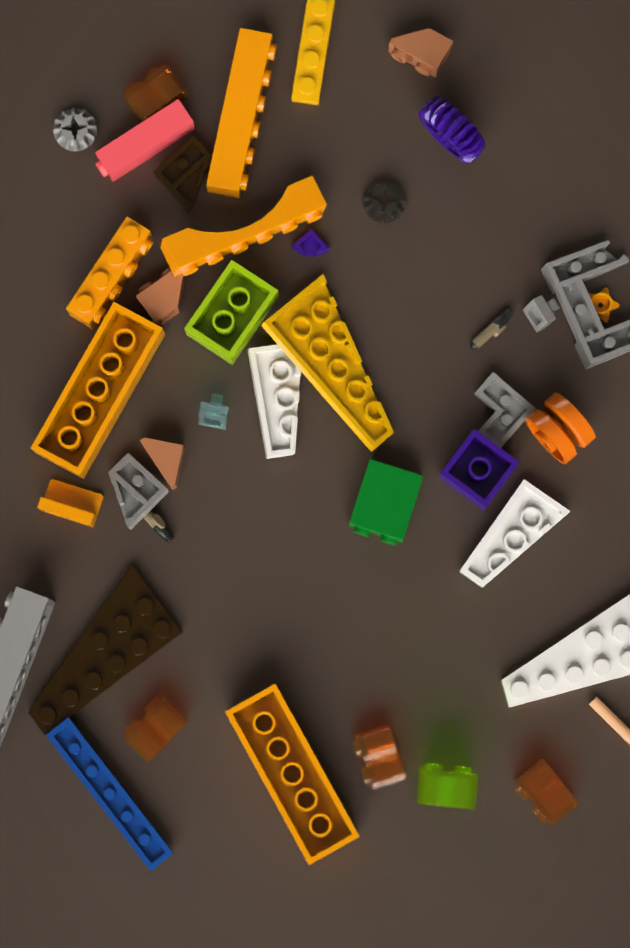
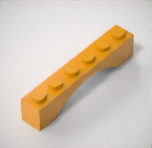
(193, 248)

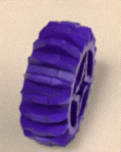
(452, 129)

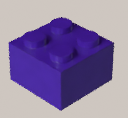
(478, 469)

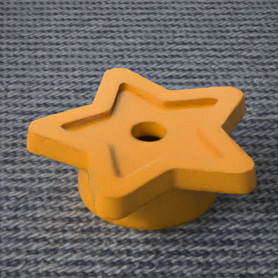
(608, 304)

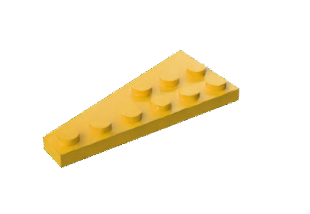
(326, 354)

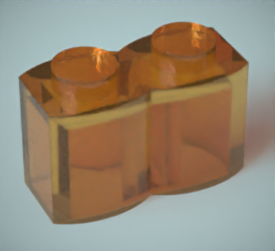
(154, 92)
(155, 729)
(380, 757)

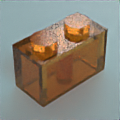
(545, 792)

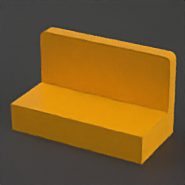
(71, 503)

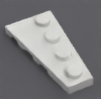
(277, 398)
(516, 528)

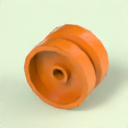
(560, 428)

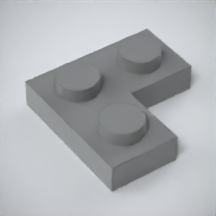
(508, 406)

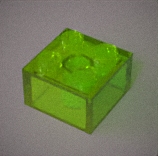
(446, 788)

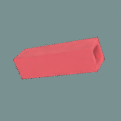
(144, 141)

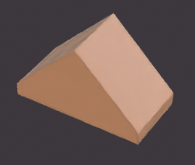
(167, 458)

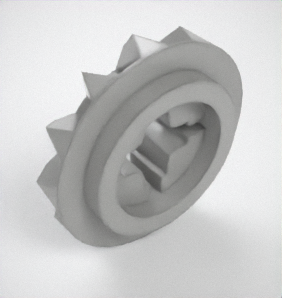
(85, 135)

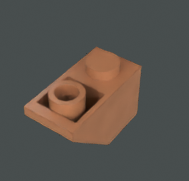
(423, 49)
(162, 298)

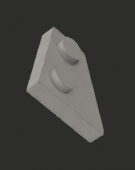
(135, 489)

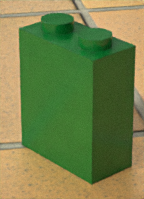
(385, 502)

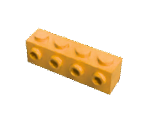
(110, 273)

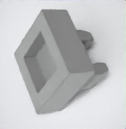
(541, 313)

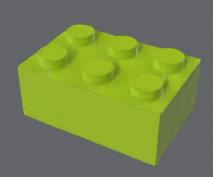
(232, 312)

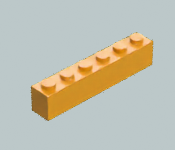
(240, 113)

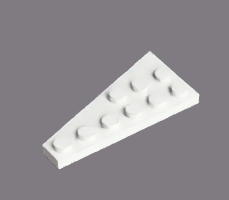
(583, 658)

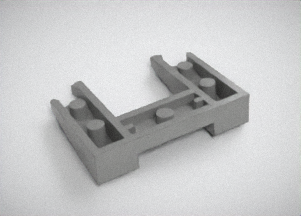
(566, 280)

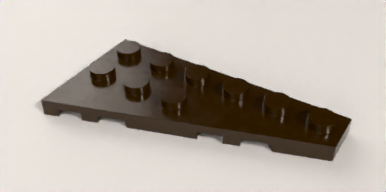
(116, 642)

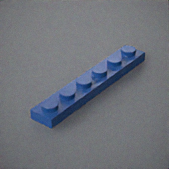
(109, 794)

